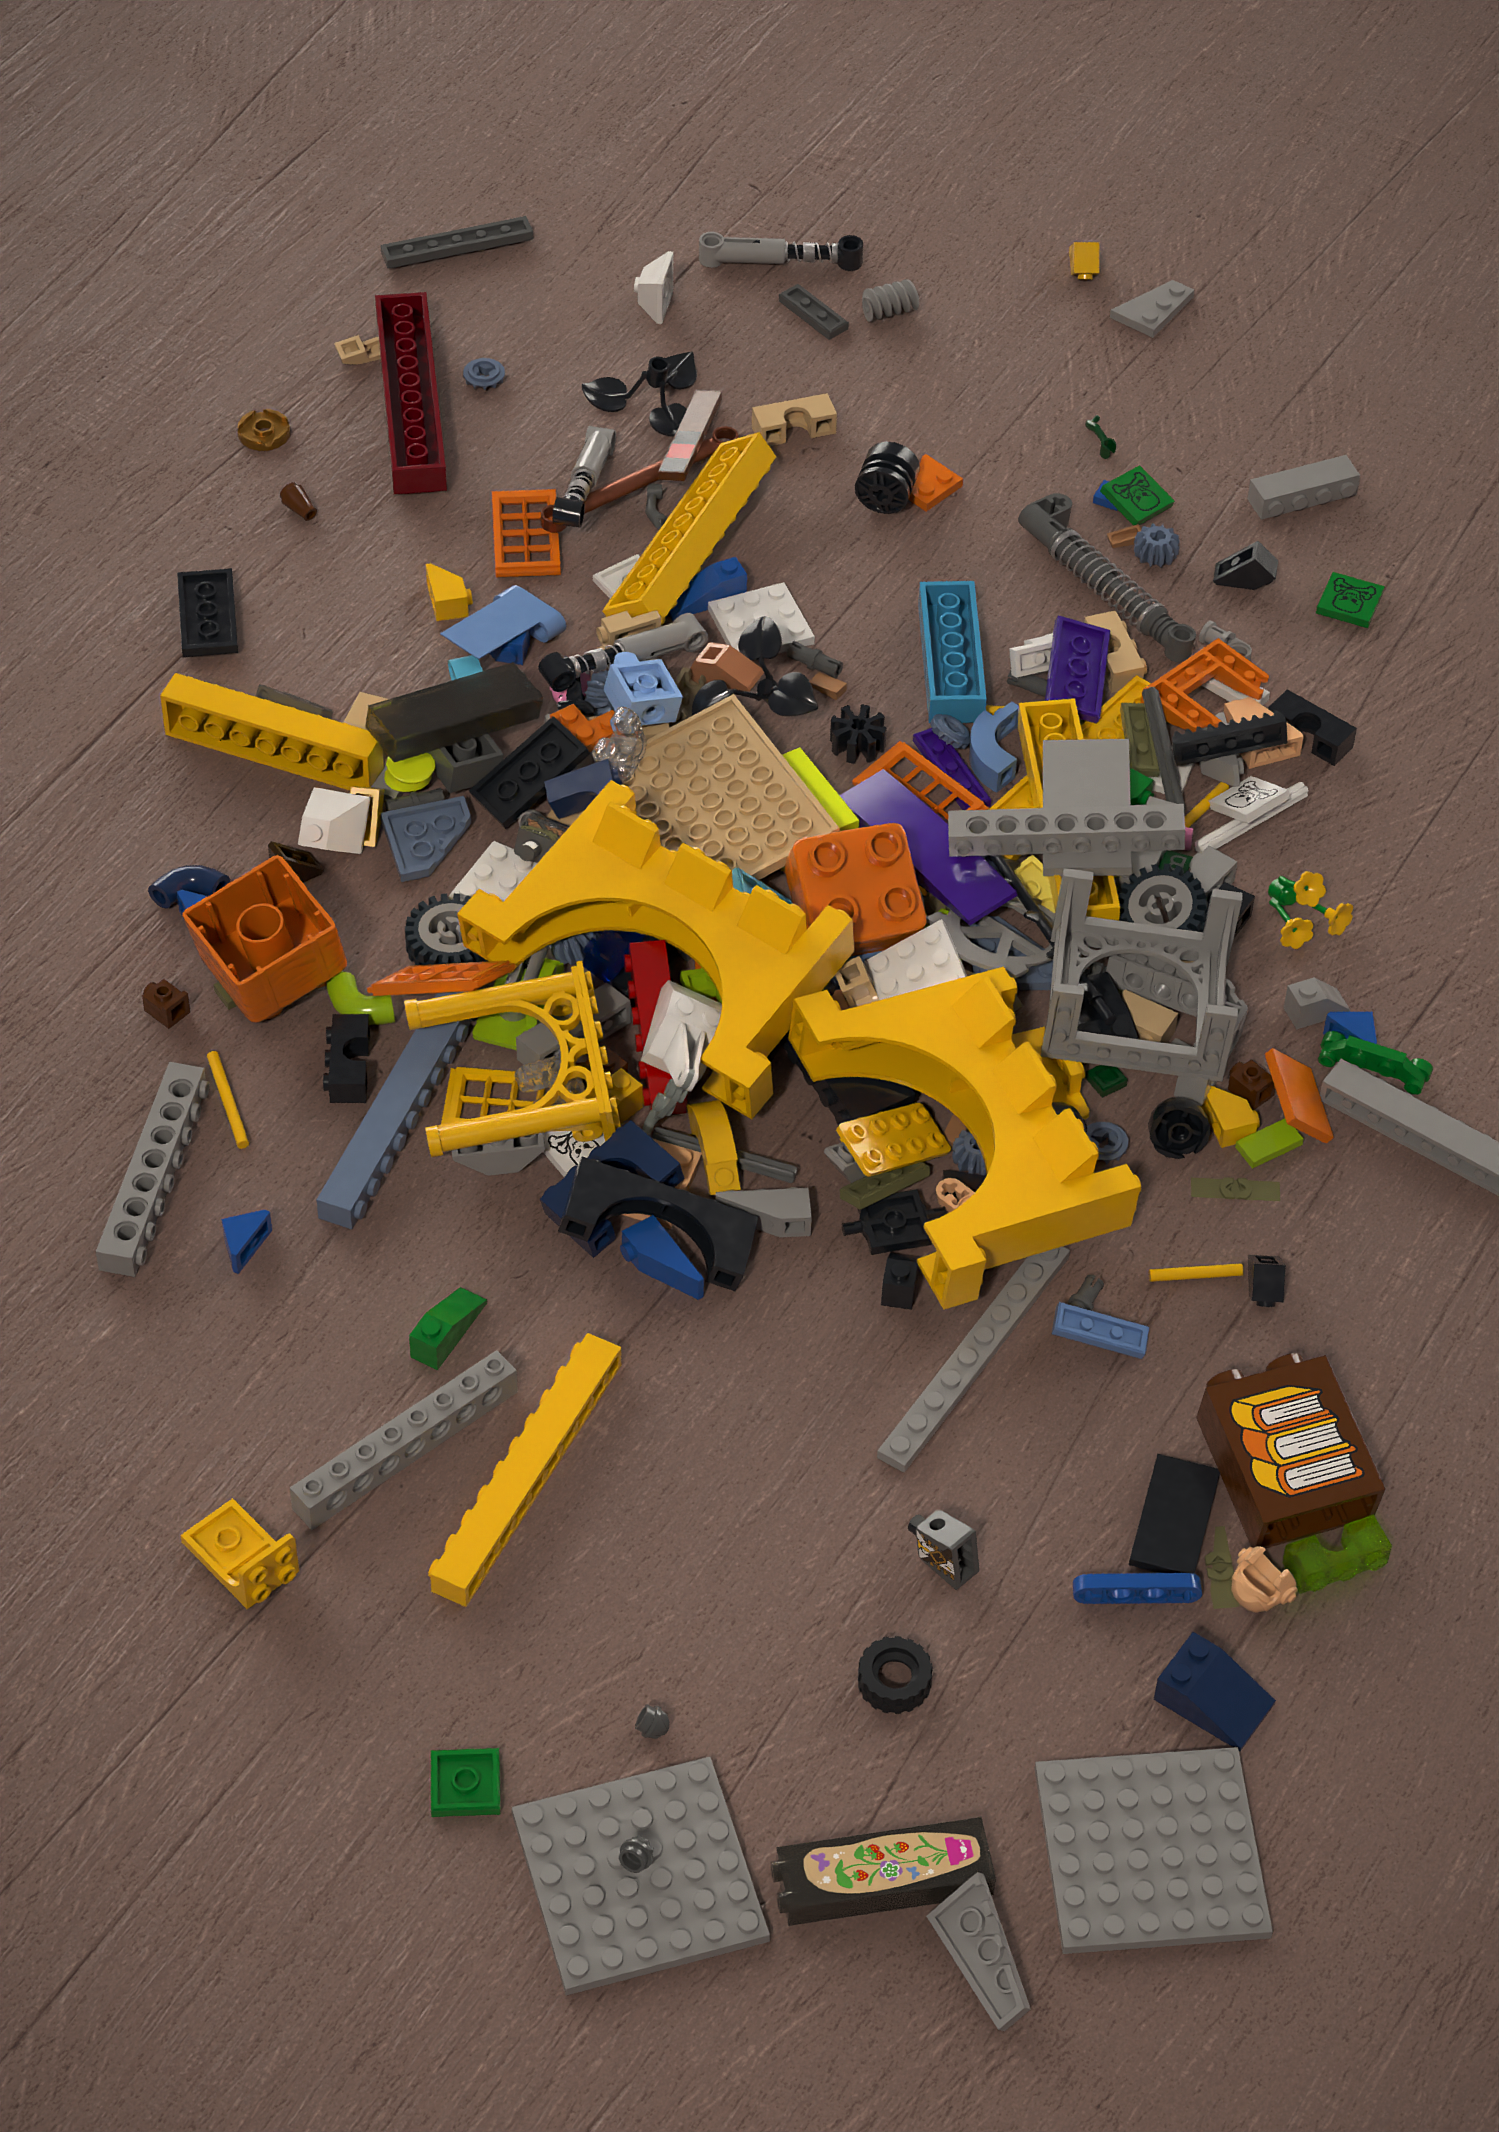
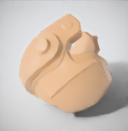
(1259, 1584)

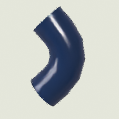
(190, 878)

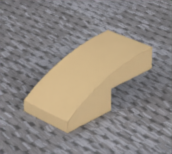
(358, 352)

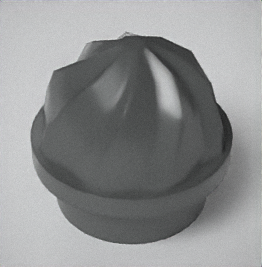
(652, 1722)
(636, 1854)

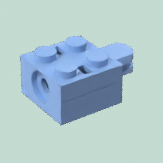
(643, 688)

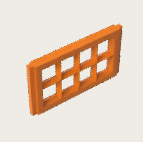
(526, 568)
(903, 750)
(441, 978)

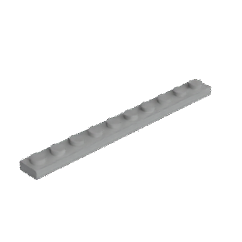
(970, 1358)

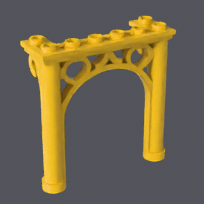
(561, 996)

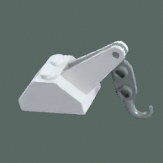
(676, 1040)

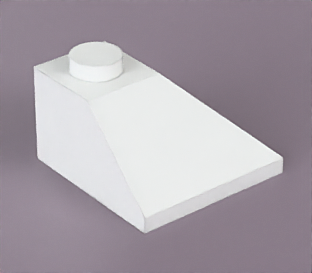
(656, 287)
(334, 821)

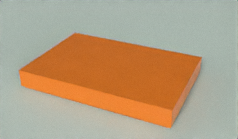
(1299, 1096)

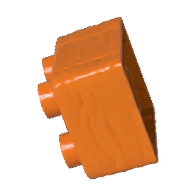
(866, 876)
(266, 939)

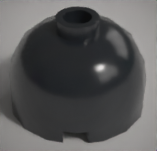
(1178, 1127)

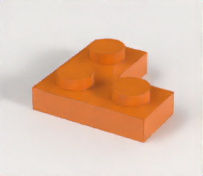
(585, 730)

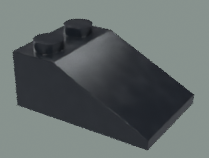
(1092, 1022)

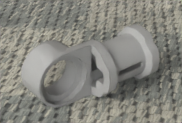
(1211, 632)

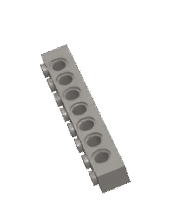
(1066, 830)
(152, 1170)
(403, 1440)

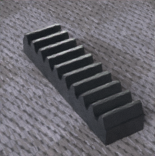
(1229, 739)

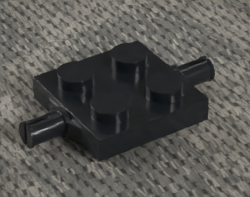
(894, 1223)

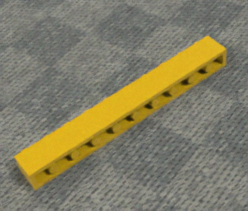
(525, 1470)

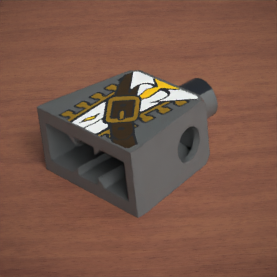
(946, 1547)

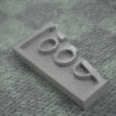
(978, 1945)

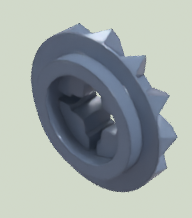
(486, 367)
(950, 731)
(1116, 1136)

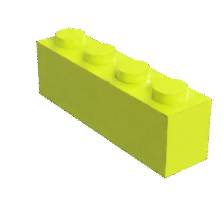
(822, 789)

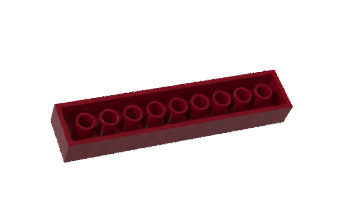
(410, 393)

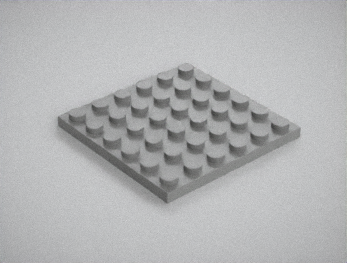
(1151, 1850)
(626, 1923)

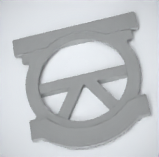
(992, 929)

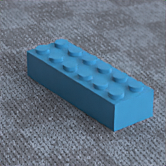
(951, 650)

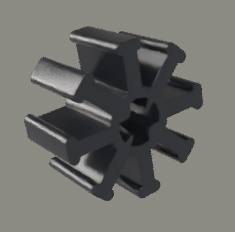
(858, 734)

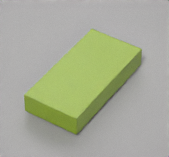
(1269, 1143)

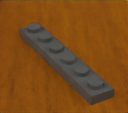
(456, 242)

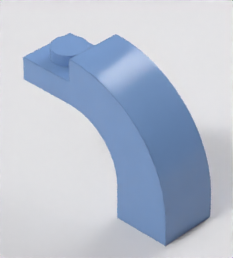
(987, 759)

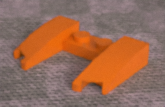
(1213, 661)

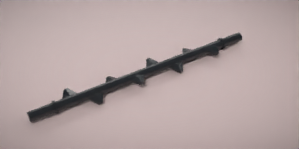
(1035, 914)

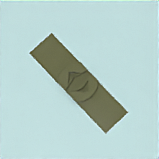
(1235, 1189)
(1221, 1571)

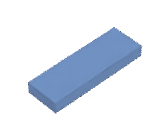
(1100, 1330)

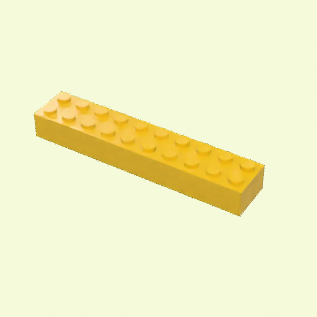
(693, 528)
(1059, 722)

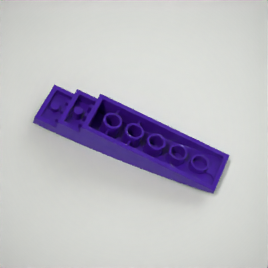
(961, 883)

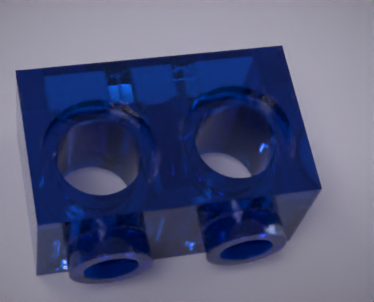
(612, 948)

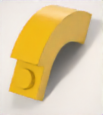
(717, 1145)

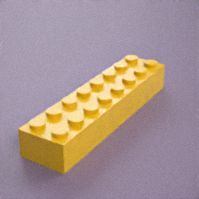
(270, 733)

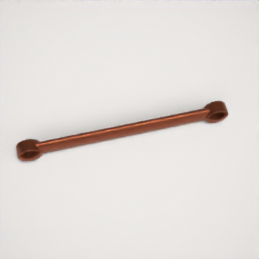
(636, 480)

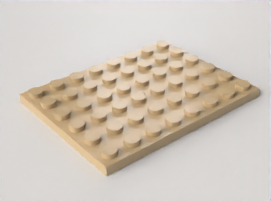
(726, 791)

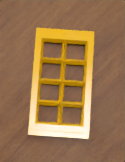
(456, 1089)

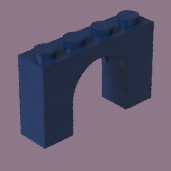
(578, 788)
(628, 1150)

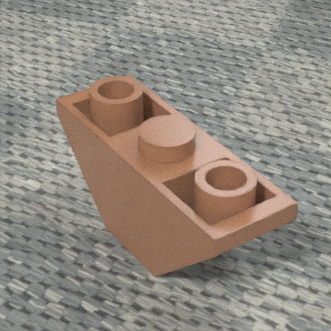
(726, 664)

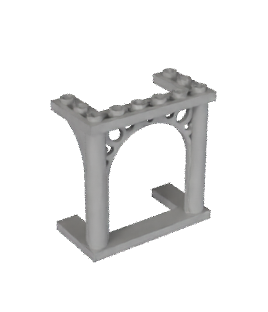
(1208, 949)

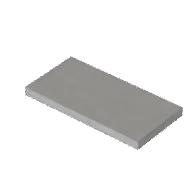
(1086, 776)

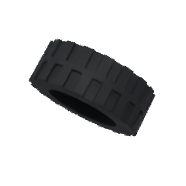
(895, 1699)

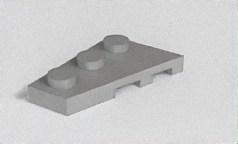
(1153, 309)

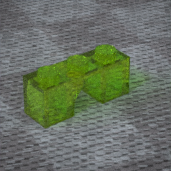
(1316, 1567)

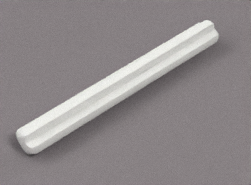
(1236, 828)

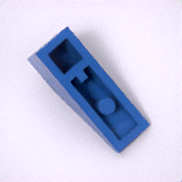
(712, 583)
(660, 1257)

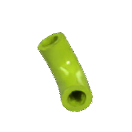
(348, 1000)

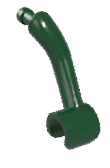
(1107, 444)

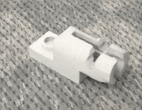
(1032, 656)

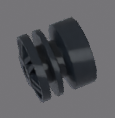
(887, 477)

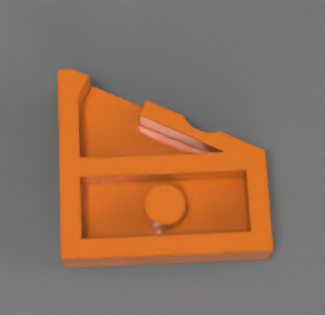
(933, 483)

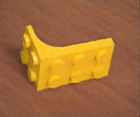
(242, 1553)

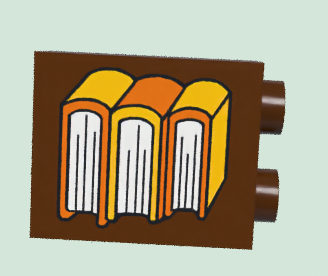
(1288, 1450)

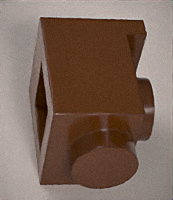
(161, 999)
(1251, 1083)

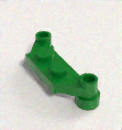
(1375, 1058)

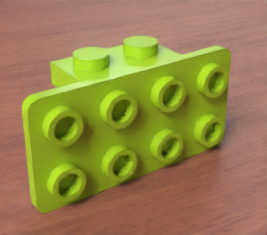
(501, 1032)

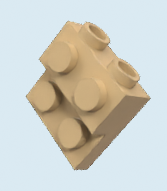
(622, 625)

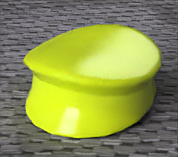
(409, 773)

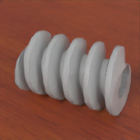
(889, 298)

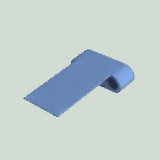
(505, 619)

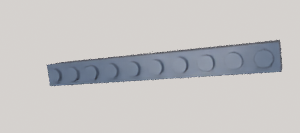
(389, 1120)

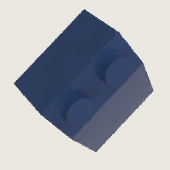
(1213, 1692)

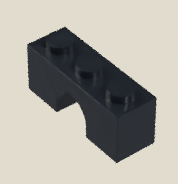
(1331, 735)
(347, 1077)

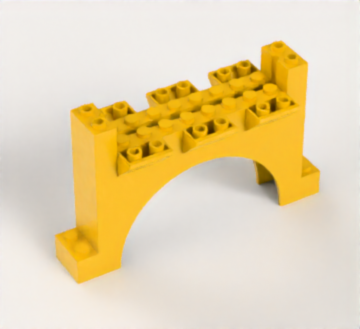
(620, 878)
(960, 1052)

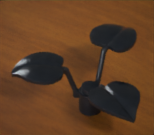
(677, 370)
(788, 697)

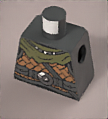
(537, 837)

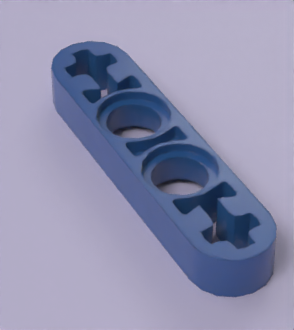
(1137, 1588)

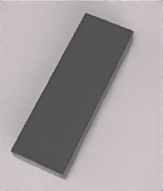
(813, 311)

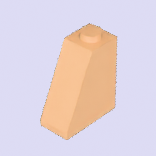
(1246, 708)

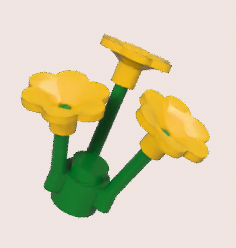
(1305, 892)

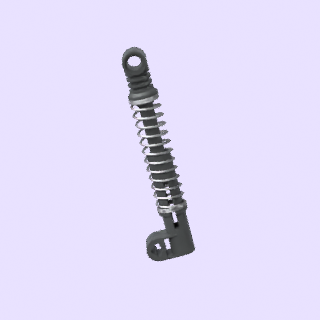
(1048, 523)

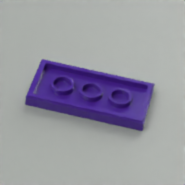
(1078, 666)

